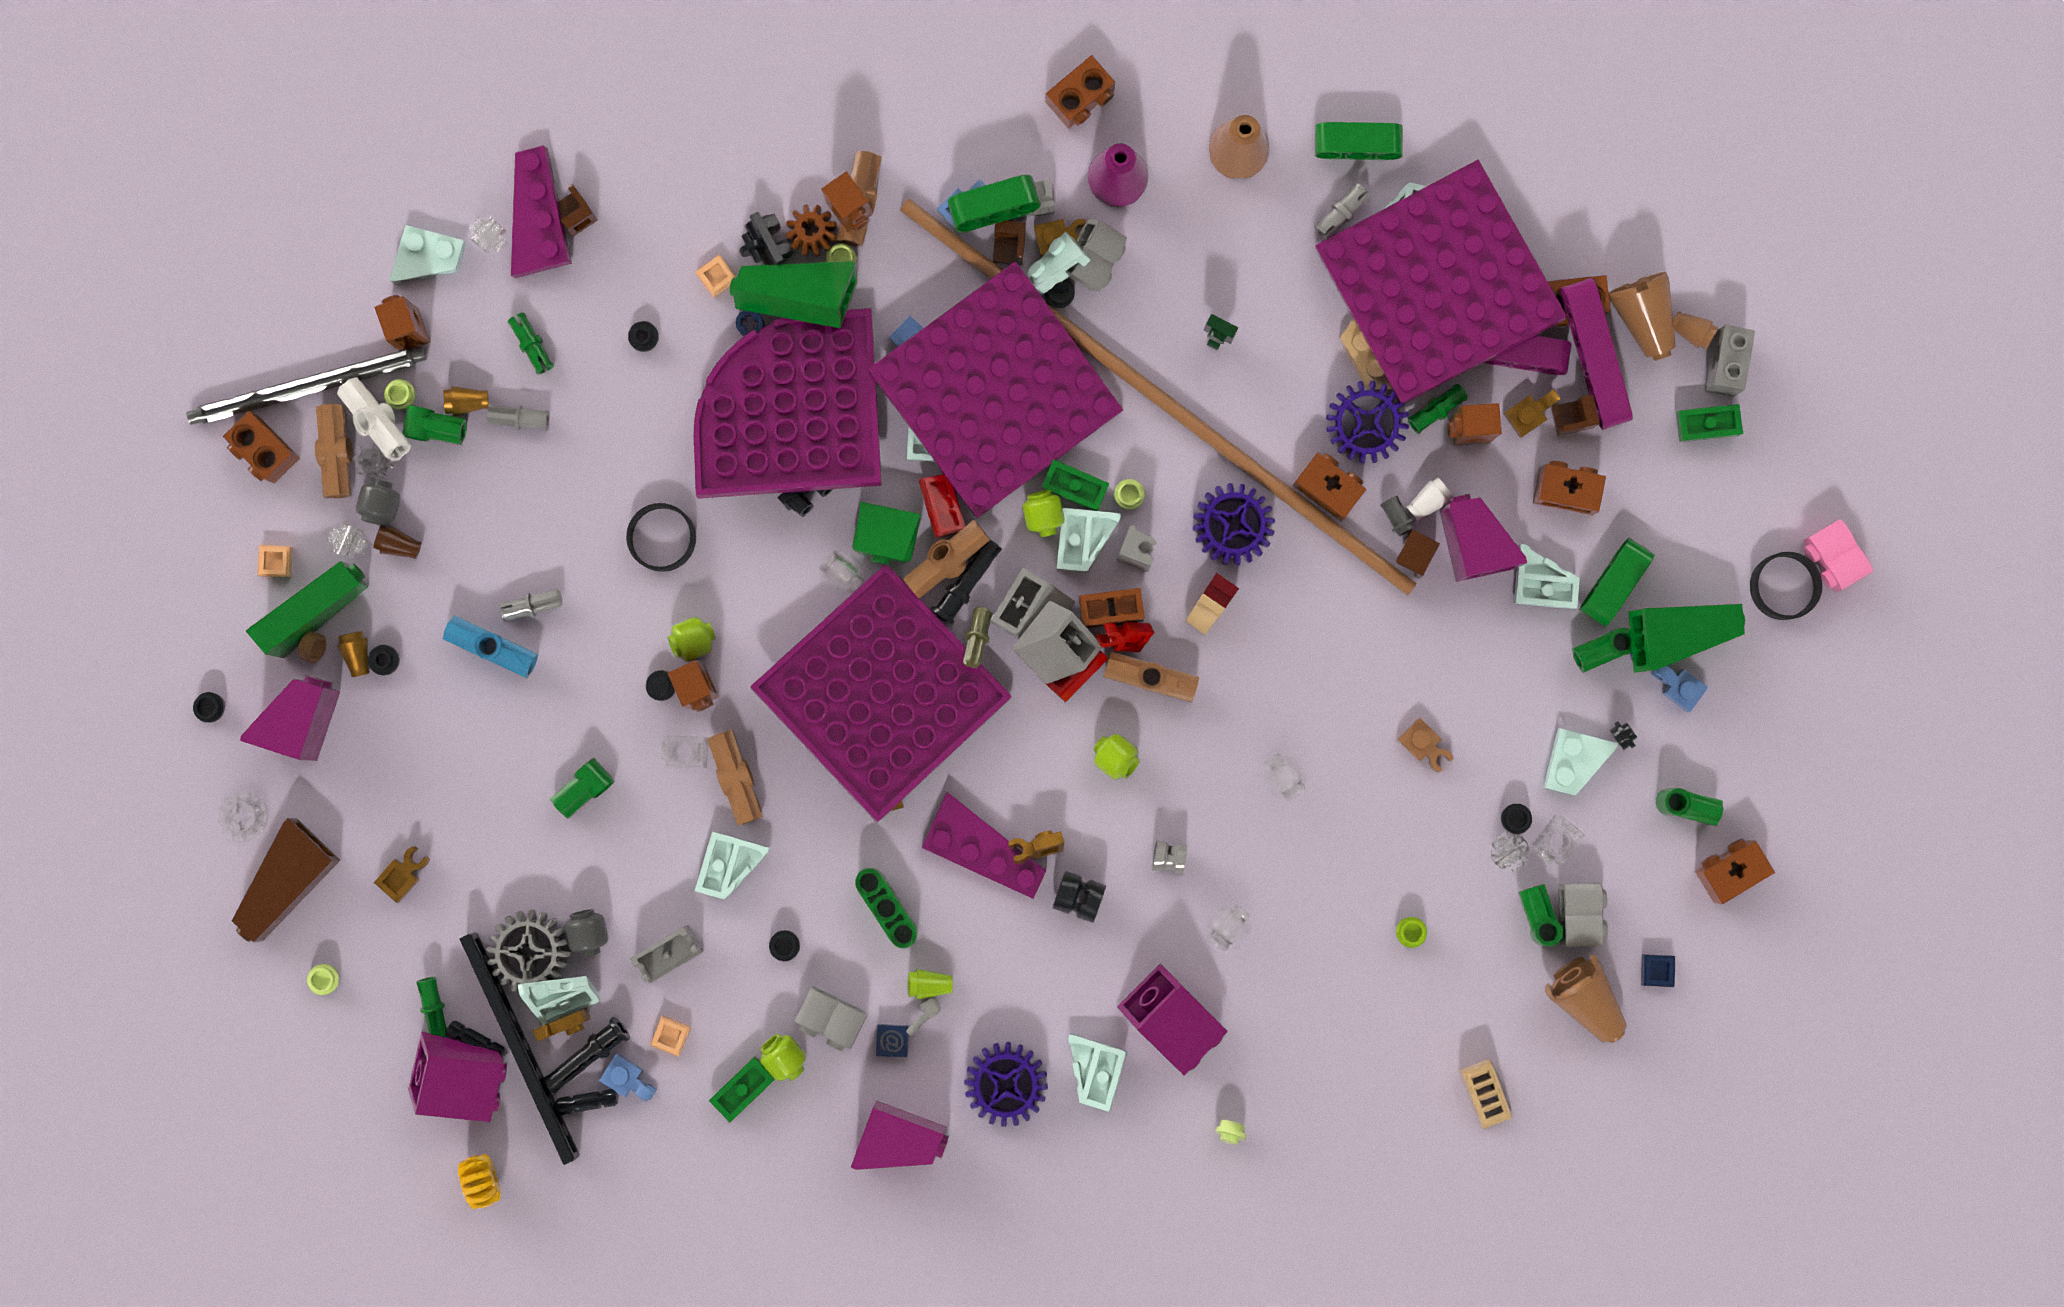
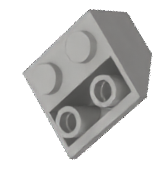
(1025, 601)
(1056, 644)

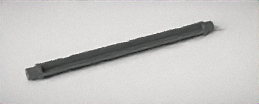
(306, 385)

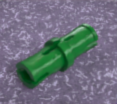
(530, 343)
(1437, 408)

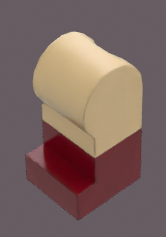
(1211, 603)

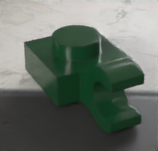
(1219, 331)

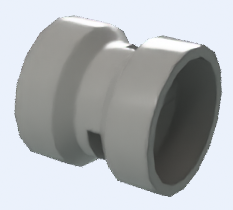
(1169, 857)

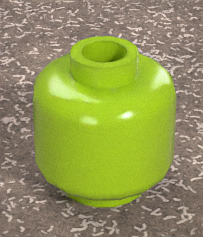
(1043, 513)
(691, 639)
(1116, 756)
(782, 1057)

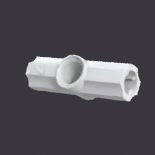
(374, 419)

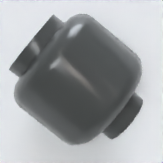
(377, 502)
(586, 932)

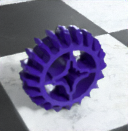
(1387, 440)
(1221, 517)
(989, 1105)

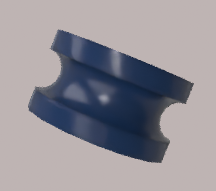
(742, 316)

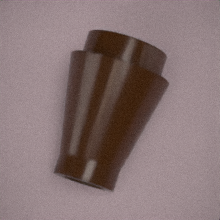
(396, 543)

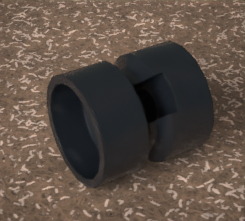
(1068, 894)

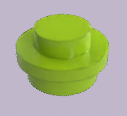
(1411, 932)

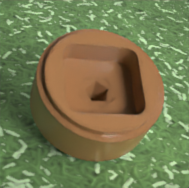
(312, 647)

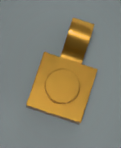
(1529, 414)
(1043, 845)

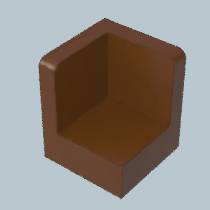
(575, 212)
(1009, 242)
(1575, 416)
(1417, 553)

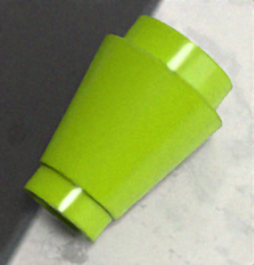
(928, 984)

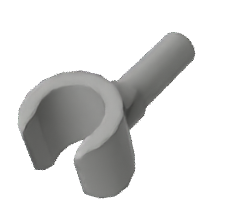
(930, 1008)

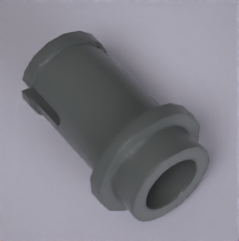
(1397, 516)

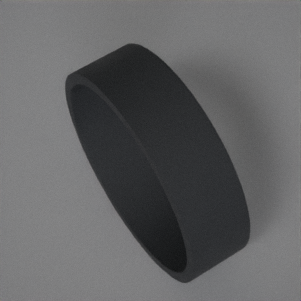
(629, 536)
(1816, 578)

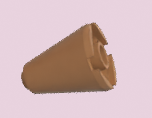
(1239, 147)
(1647, 313)
(1588, 998)

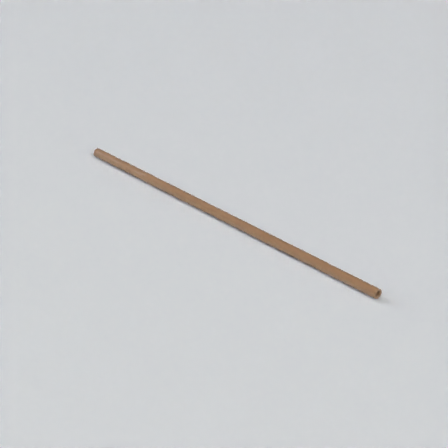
(1176, 410)

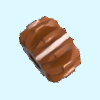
(817, 240)

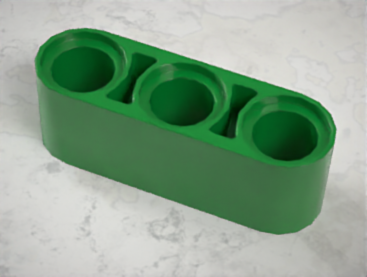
(1358, 141)
(994, 203)
(1617, 582)
(888, 923)

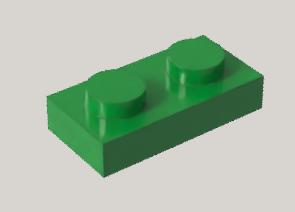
(1709, 423)
(1075, 485)
(742, 1089)

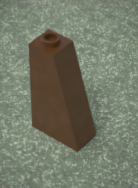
(284, 879)

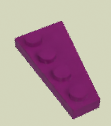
(537, 228)
(975, 845)

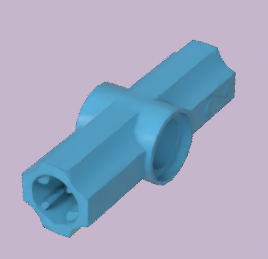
(473, 639)

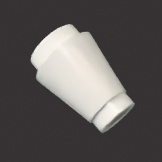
(1430, 499)

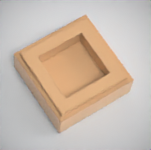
(716, 276)
(275, 561)
(670, 1036)

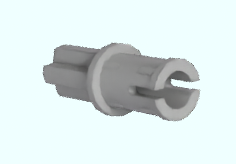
(518, 417)
(530, 605)

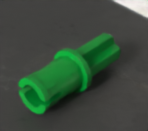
(432, 1006)

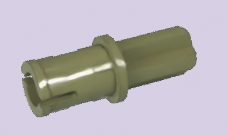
(977, 637)

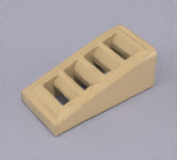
(1474, 1071)

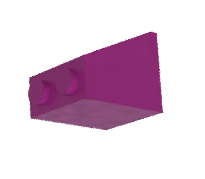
(1477, 540)
(295, 719)
(1172, 1019)
(455, 1079)
(898, 1139)

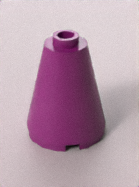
(1118, 176)

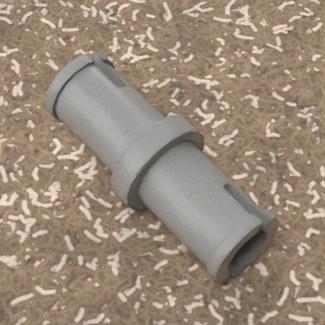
(1342, 211)

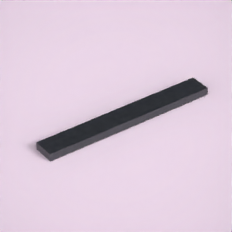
(520, 1048)

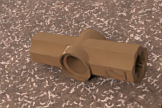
(865, 175)
(333, 451)
(946, 559)
(1171, 682)
(735, 777)

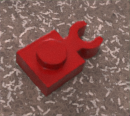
(1128, 638)

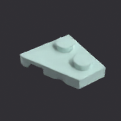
(425, 255)
(1083, 537)
(1545, 583)
(727, 864)
(558, 997)

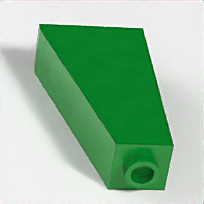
(797, 291)
(307, 610)
(1676, 633)

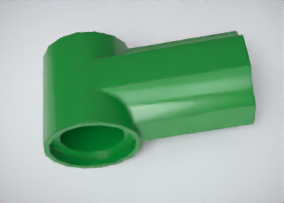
(426, 424)
(1601, 650)
(587, 783)
(1691, 806)
(1538, 912)

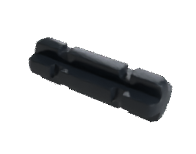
(457, 1031)
(586, 1101)

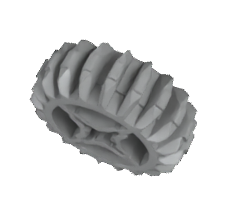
(530, 937)

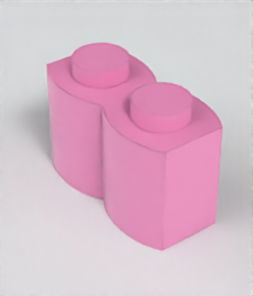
(1837, 555)

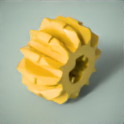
(479, 1181)

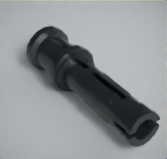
(958, 593)
(597, 1047)

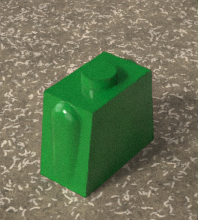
(885, 533)

